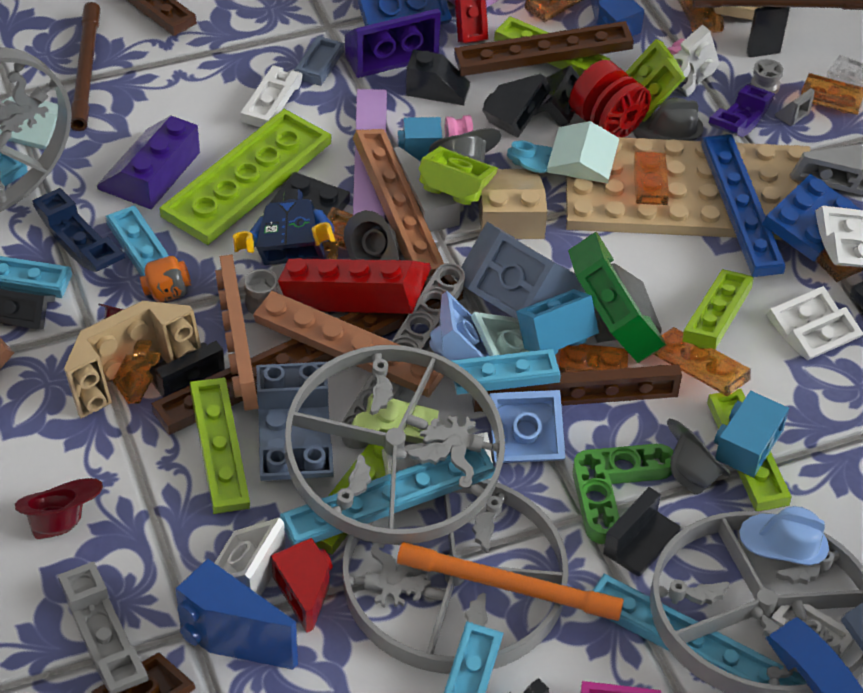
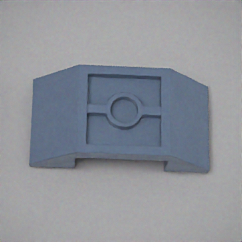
(513, 273)
(311, 449)

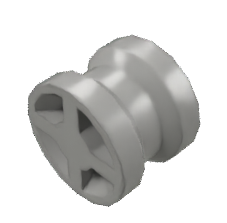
(767, 75)

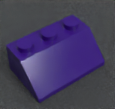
(391, 42)
(153, 162)

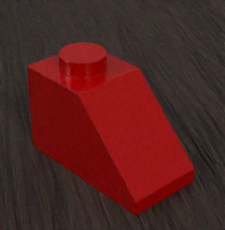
(303, 579)

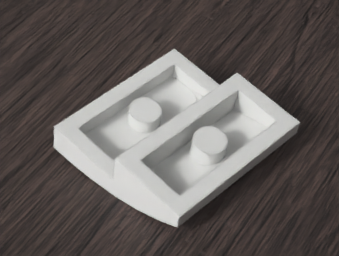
(842, 234)
(814, 323)

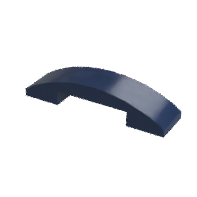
(74, 233)

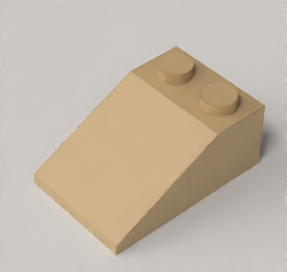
(515, 203)

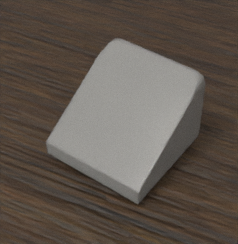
(797, 109)

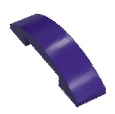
(744, 113)

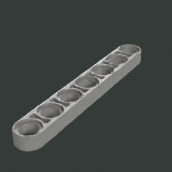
(407, 337)

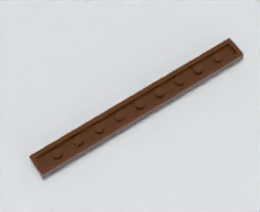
(177, 410)

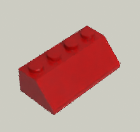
(355, 284)

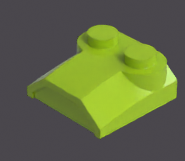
(455, 175)

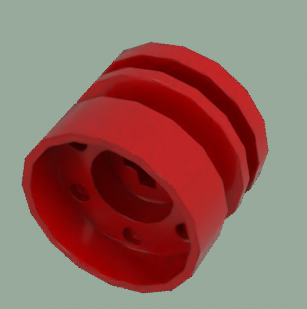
(610, 98)

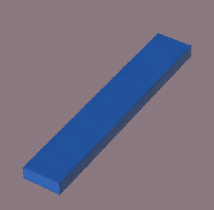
(742, 206)

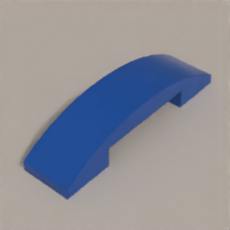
(813, 658)

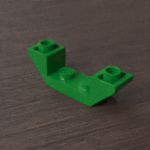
(612, 300)

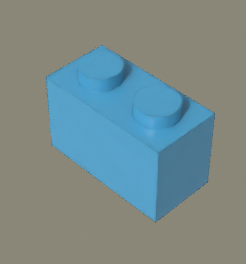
(558, 322)
(750, 433)

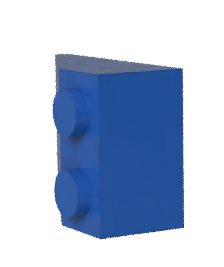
(234, 619)

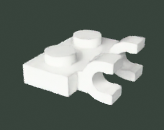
(697, 58)

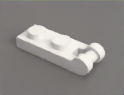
(270, 96)

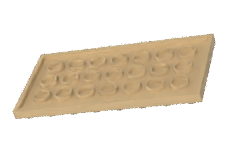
(693, 200)

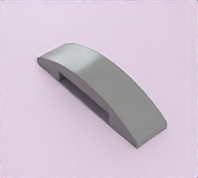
(101, 629)

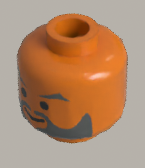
(165, 279)

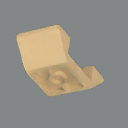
(104, 345)

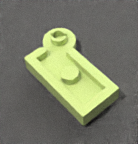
(392, 417)

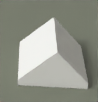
(250, 551)

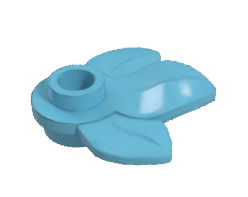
(530, 156)

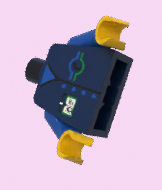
(287, 231)

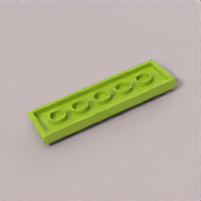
(245, 176)

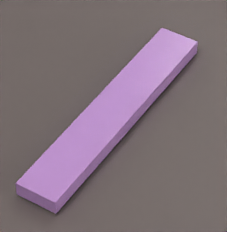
(370, 114)

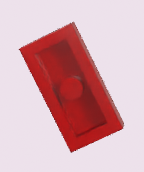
(471, 20)

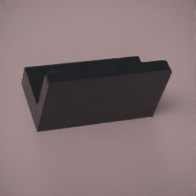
(767, 31)
(558, 99)
(23, 307)
(191, 367)
(640, 534)

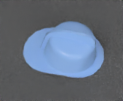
(787, 536)

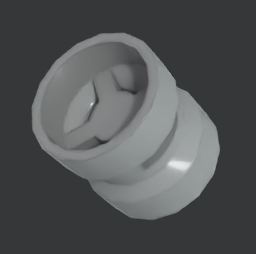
(257, 287)

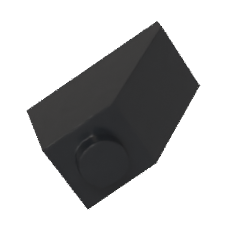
(435, 78)
(516, 103)

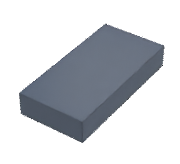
(320, 60)

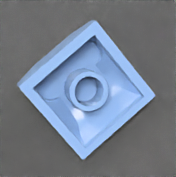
(456, 334)
(530, 425)

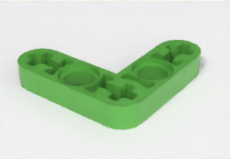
(607, 473)

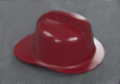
(58, 508)

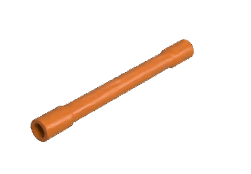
(588, 601)

